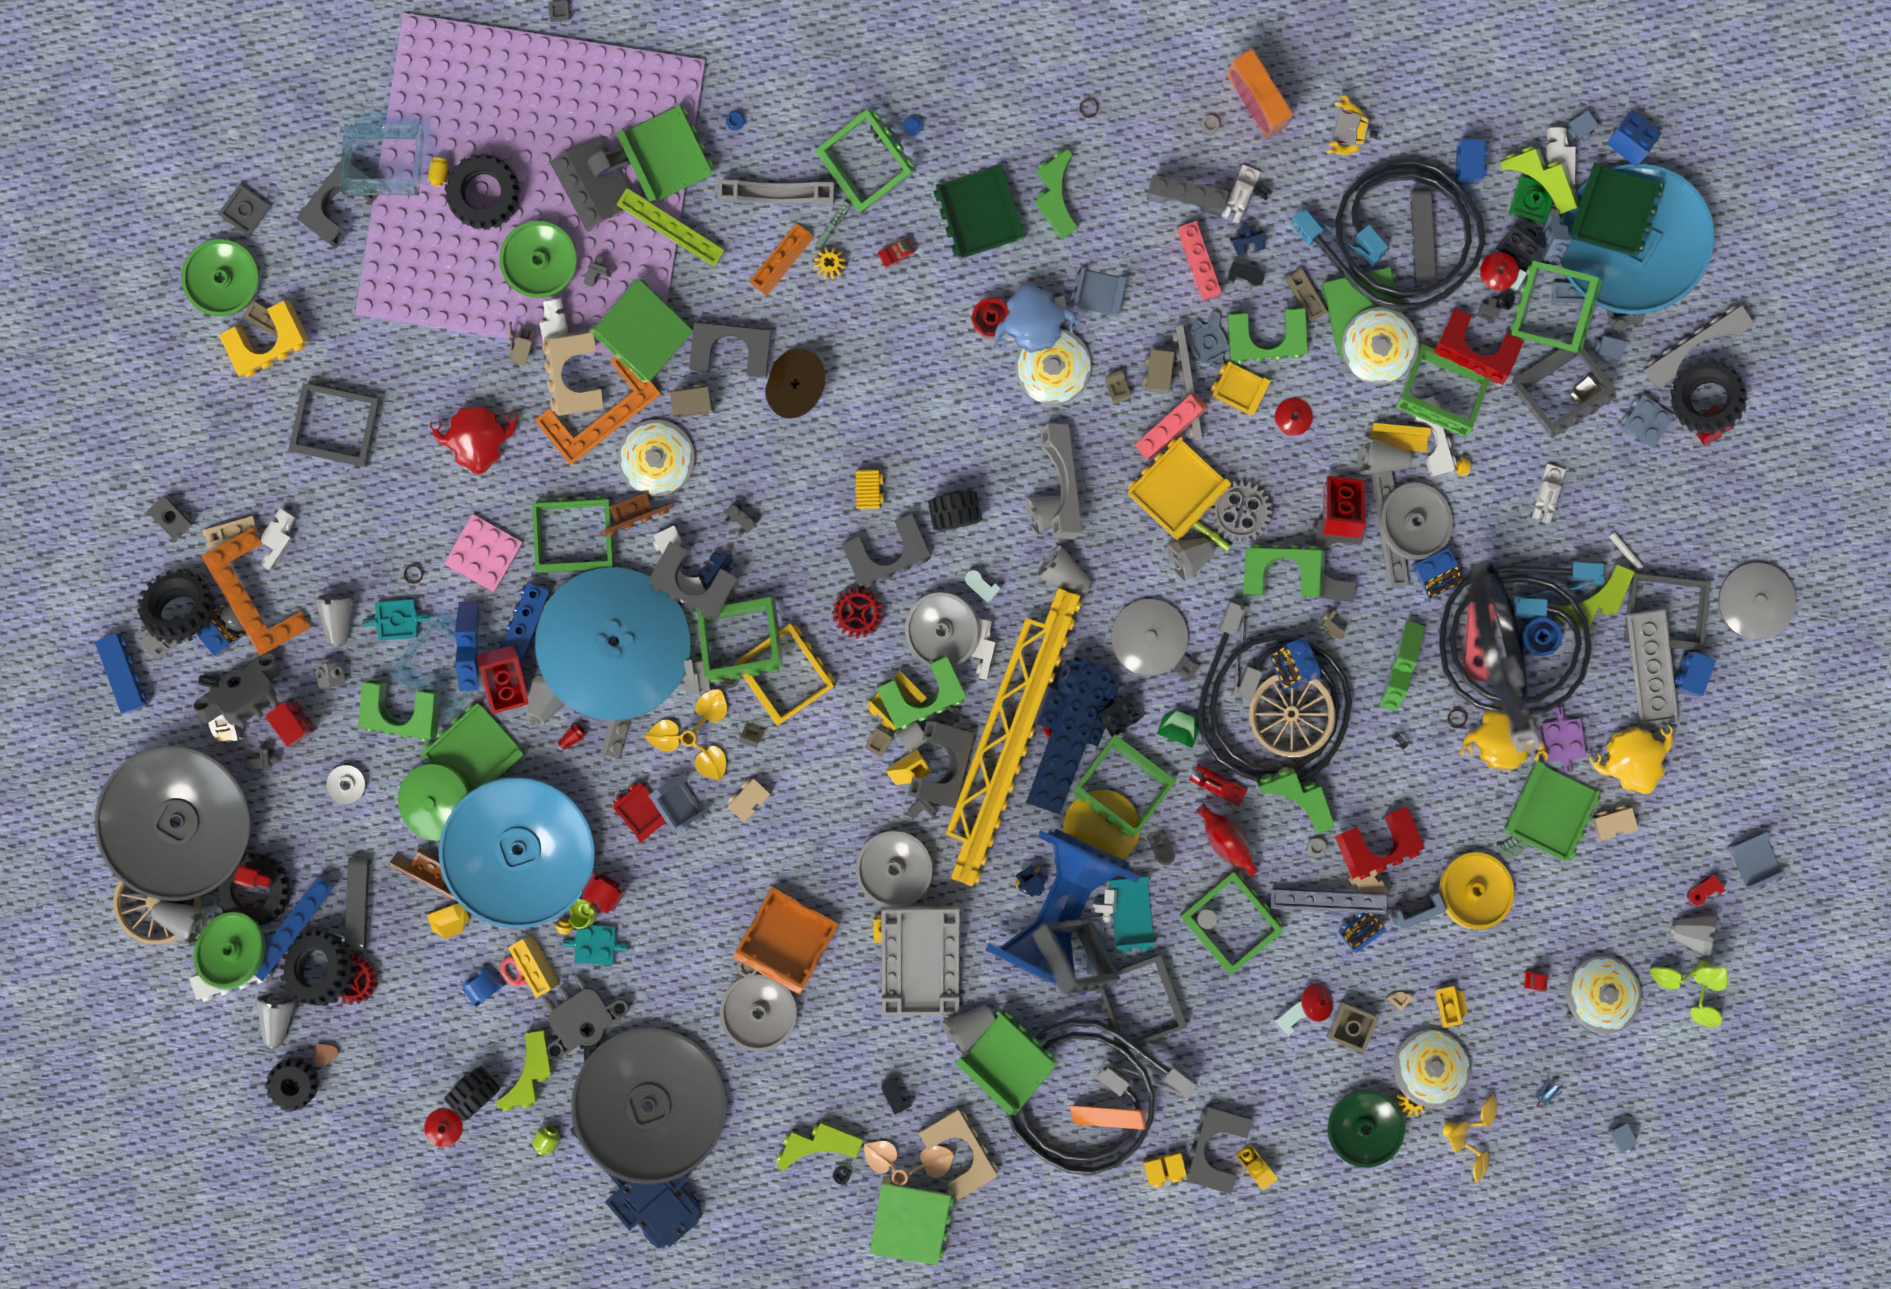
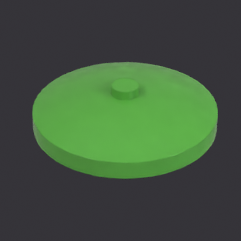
(538, 259)
(220, 277)
(429, 797)
(229, 951)

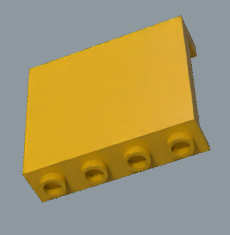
(1178, 489)

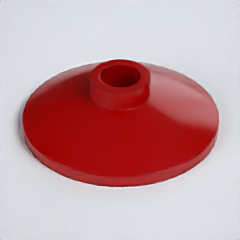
(1492, 278)
(1286, 423)
(1317, 1002)
(450, 1121)

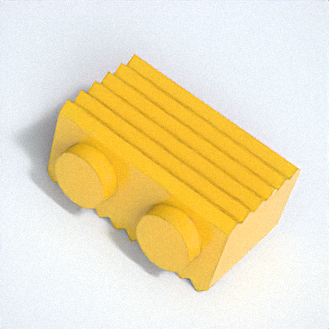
(867, 489)

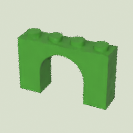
(1292, 342)
(1260, 559)
(905, 712)
(374, 714)

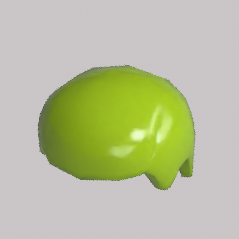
(582, 914)

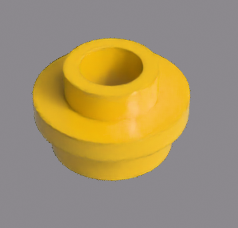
(1463, 466)
(563, 926)

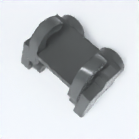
(1623, 321)
(741, 518)

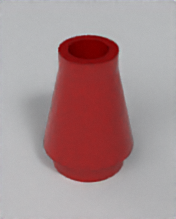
(572, 736)

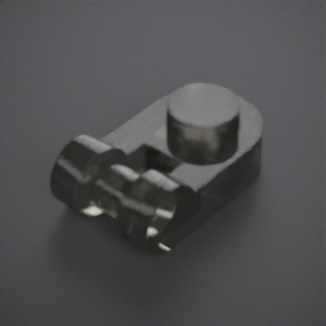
(726, 682)
(1164, 855)

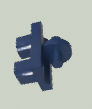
(1257, 238)
(721, 562)

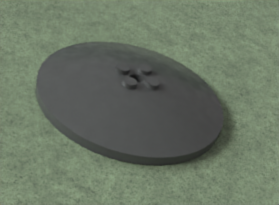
(138, 831)
(655, 1069)

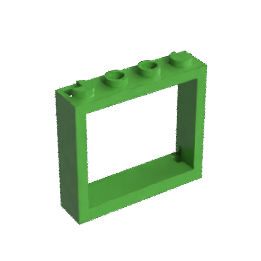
(844, 180)
(1586, 312)
(1431, 412)
(562, 503)
(752, 669)
(1140, 761)
(1251, 895)

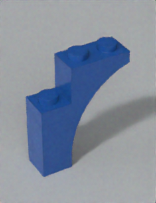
(467, 645)

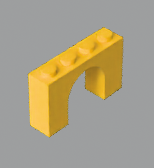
(290, 338)

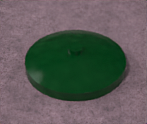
(1365, 1128)

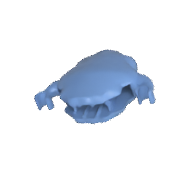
(1034, 319)

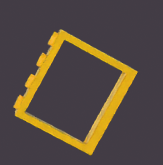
(816, 662)

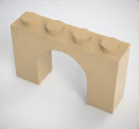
(558, 351)
(955, 1126)

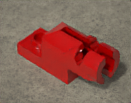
(1219, 785)

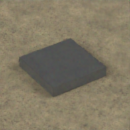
(244, 210)

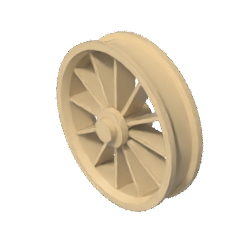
(1292, 715)
(119, 914)

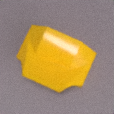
(449, 921)
(1450, 1006)

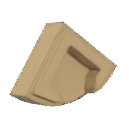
(1400, 999)

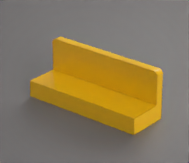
(1402, 436)
(534, 965)

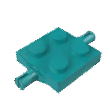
(396, 620)
(595, 945)

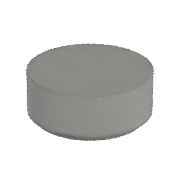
(1209, 124)
(1316, 847)
(1207, 919)

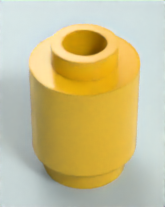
(438, 172)

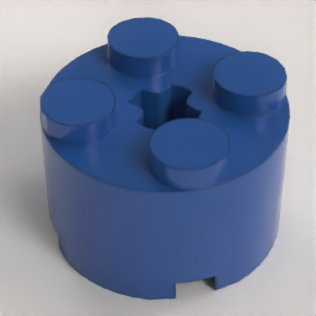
(1549, 644)

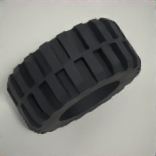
(465, 173)

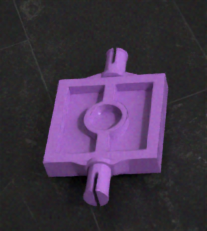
(1564, 739)

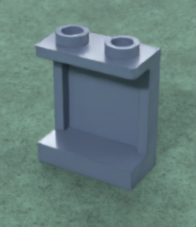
(677, 804)
(1436, 908)

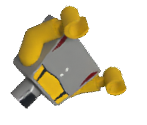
(1350, 129)

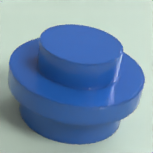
(735, 120)
(912, 125)

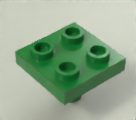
(1531, 201)

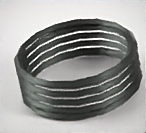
(1403, 745)

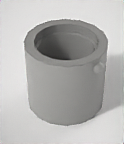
(911, 737)

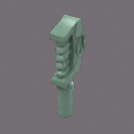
(835, 221)
(1511, 848)

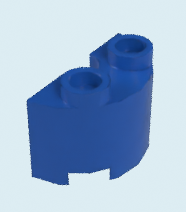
(483, 986)

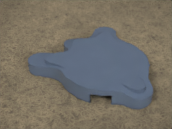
(1207, 341)

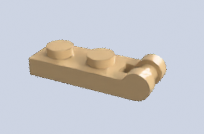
(228, 531)

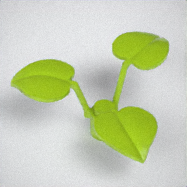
(1714, 977)

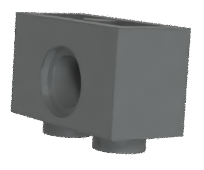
(160, 512)

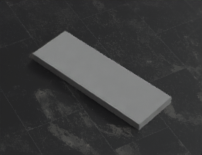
(1652, 667)

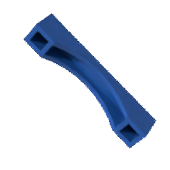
(293, 925)

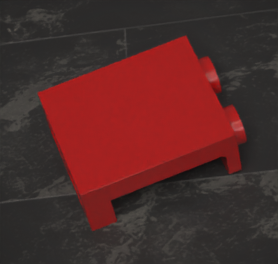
(639, 811)

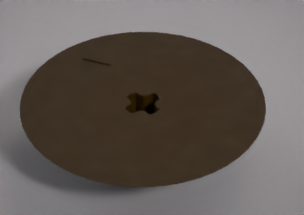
(795, 383)

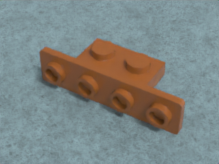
(633, 510)
(424, 869)

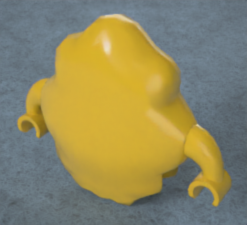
(1495, 743)
(1635, 758)

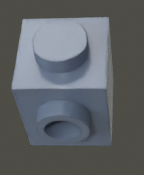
(1582, 127)
(1609, 349)
(1623, 1137)

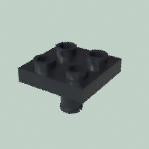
(1521, 245)
(1120, 714)

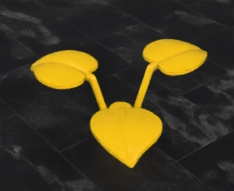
(665, 735)
(1458, 1132)

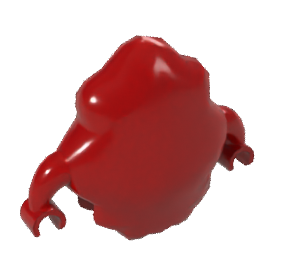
(475, 437)
(1228, 840)

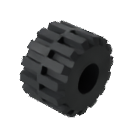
(955, 510)
(472, 1093)
(286, 1095)

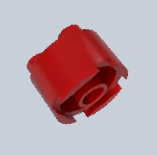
(979, 316)
(603, 892)

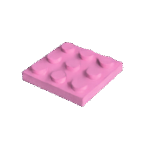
(483, 553)

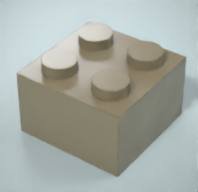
(1159, 371)
(691, 401)
(1352, 1027)

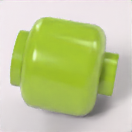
(546, 1140)

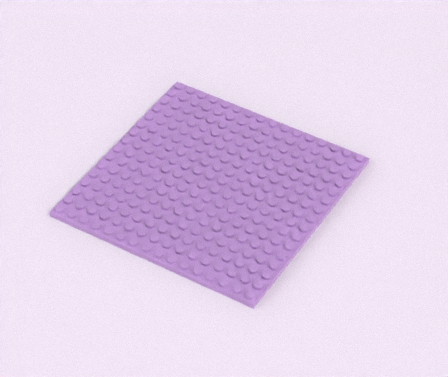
(525, 104)

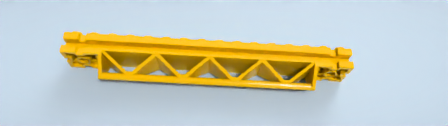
(1055, 629)

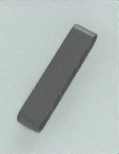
(1423, 236)
(356, 903)

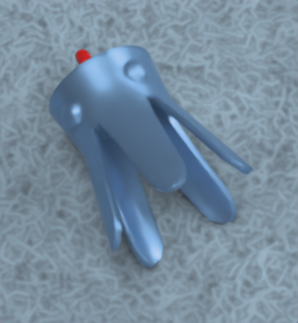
(1546, 1097)

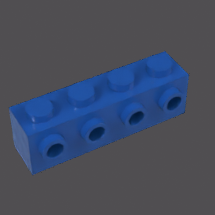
(526, 619)
(121, 674)

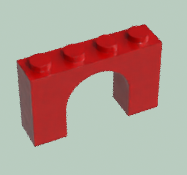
(1454, 347)
(1405, 843)

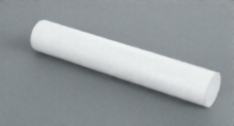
(1626, 551)

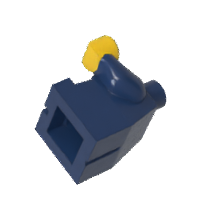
(1031, 881)

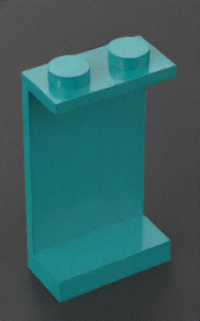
(1133, 915)

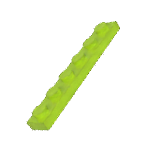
(670, 227)

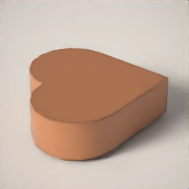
(325, 1053)

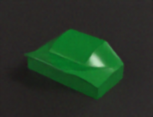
(1179, 728)

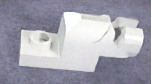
(1559, 152)
(1241, 192)
(555, 322)
(1548, 493)
(276, 538)
(984, 649)

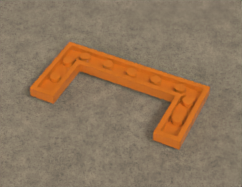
(576, 447)
(219, 566)

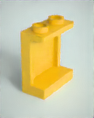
(1239, 388)
(909, 690)

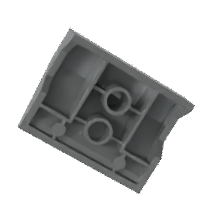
(591, 196)

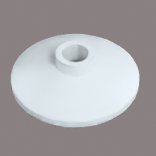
(336, 781)

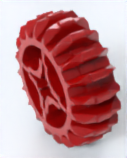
(867, 627)
(357, 986)

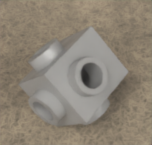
(330, 674)

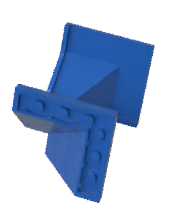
(1079, 872)

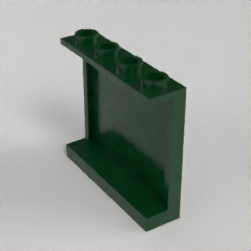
(1616, 211)
(979, 212)

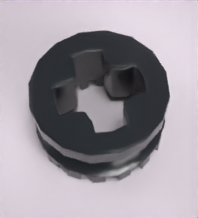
(1263, 191)
(1505, 300)
(837, 1179)

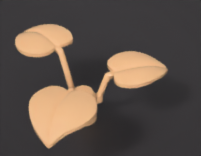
(882, 1154)

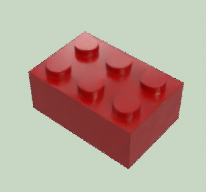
(1344, 507)
(502, 679)
(290, 722)

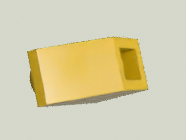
(909, 766)
(1256, 1167)

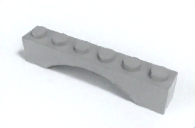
(771, 193)
(1731, 325)
(1057, 444)

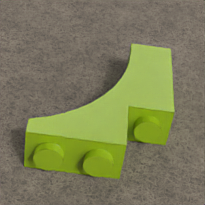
(1555, 179)
(1607, 598)
(536, 1067)
(826, 1139)

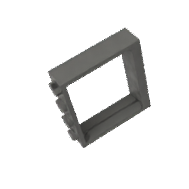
(349, 394)
(1576, 415)
(1679, 580)
(1059, 964)
(1112, 1021)

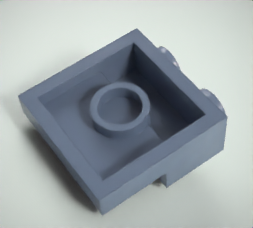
(1555, 237)
(1646, 420)

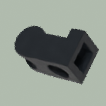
(1244, 273)
(893, 1096)

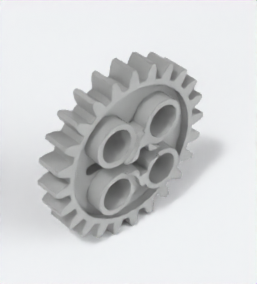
(1257, 517)

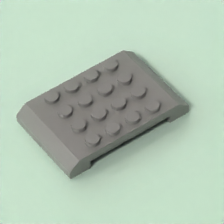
(920, 960)

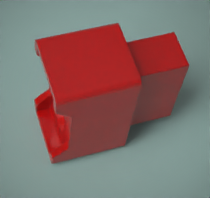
(252, 877)

